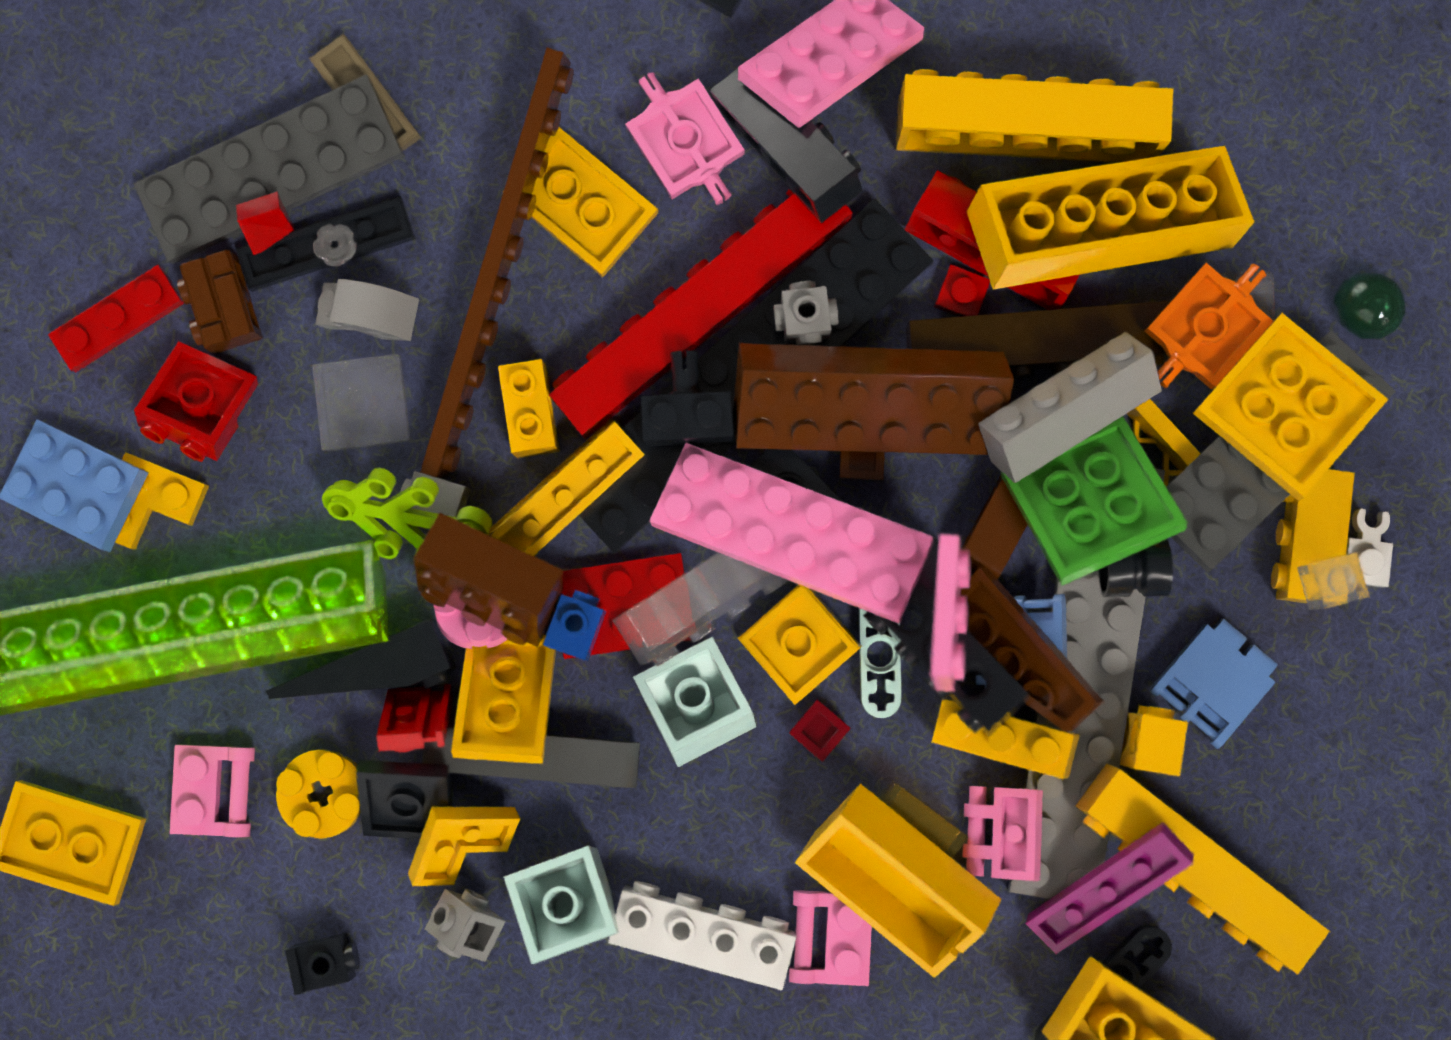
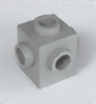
(800, 329)
(464, 925)

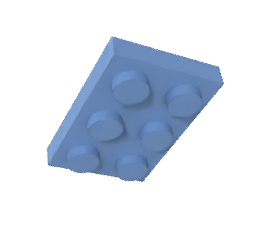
(73, 485)

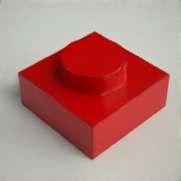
(962, 292)

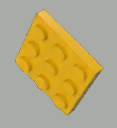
(1290, 407)

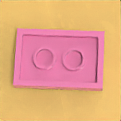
(950, 613)

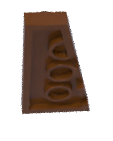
(1027, 653)

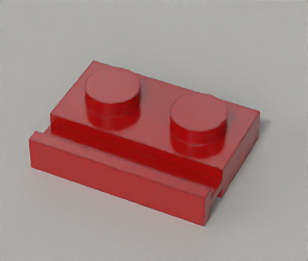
(413, 718)

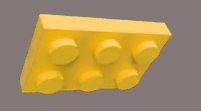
(588, 205)
(504, 703)
(68, 842)

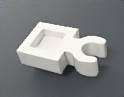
(1372, 554)

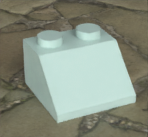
(695, 701)
(563, 903)

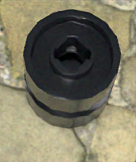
(1146, 570)

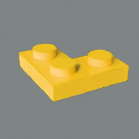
(163, 493)
(454, 832)

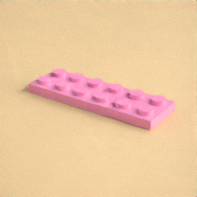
(792, 532)

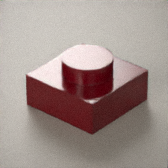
(819, 730)

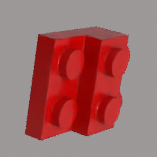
(195, 402)

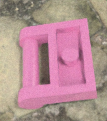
(198, 787)
(845, 946)

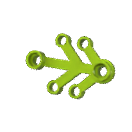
(351, 502)

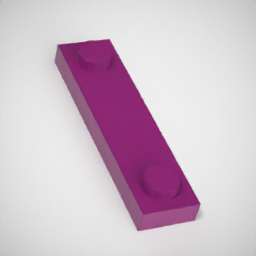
(1110, 888)

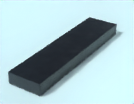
(293, 256)

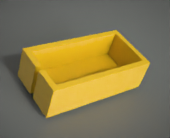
(898, 881)

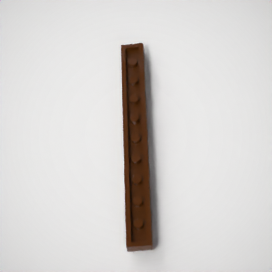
(502, 249)

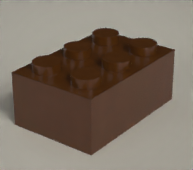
(487, 580)

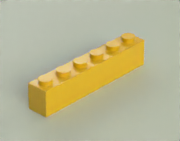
(1215, 879)

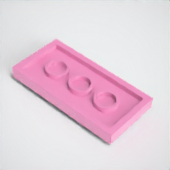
(829, 56)

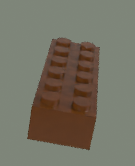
(867, 398)

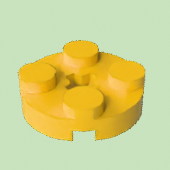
(296, 785)

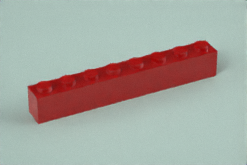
(692, 312)

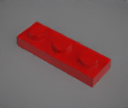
(116, 318)

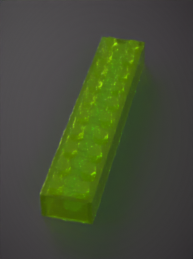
(192, 626)

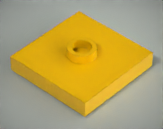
(799, 642)

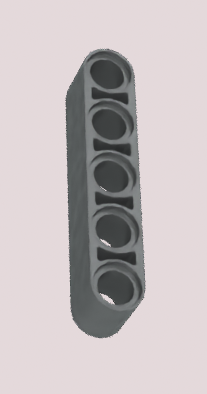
(565, 760)

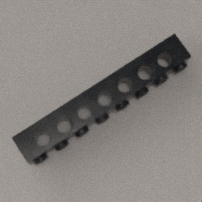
(1002, 693)

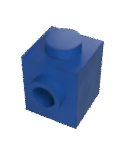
(575, 625)

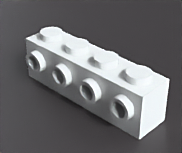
(704, 936)

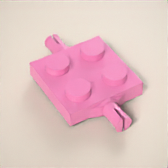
(685, 138)

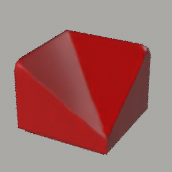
(263, 221)

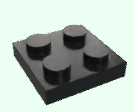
(400, 795)

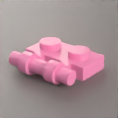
(1016, 833)

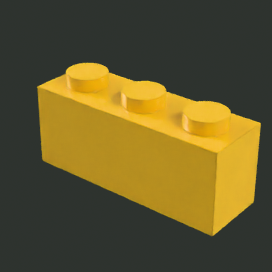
(1312, 531)
(1014, 742)

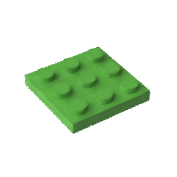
(1096, 503)

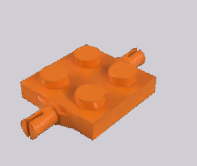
(1209, 325)

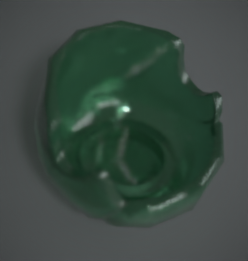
(1370, 305)

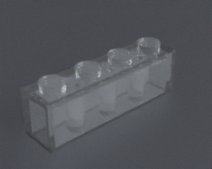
(690, 605)

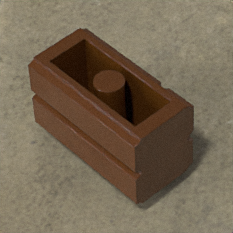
(219, 302)

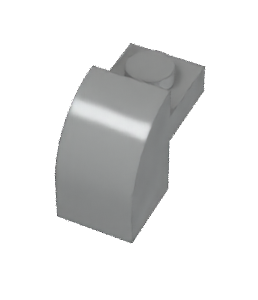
(367, 309)

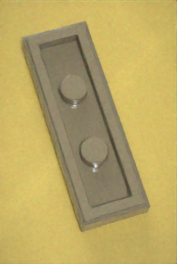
(341, 64)

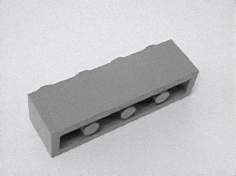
(1070, 406)

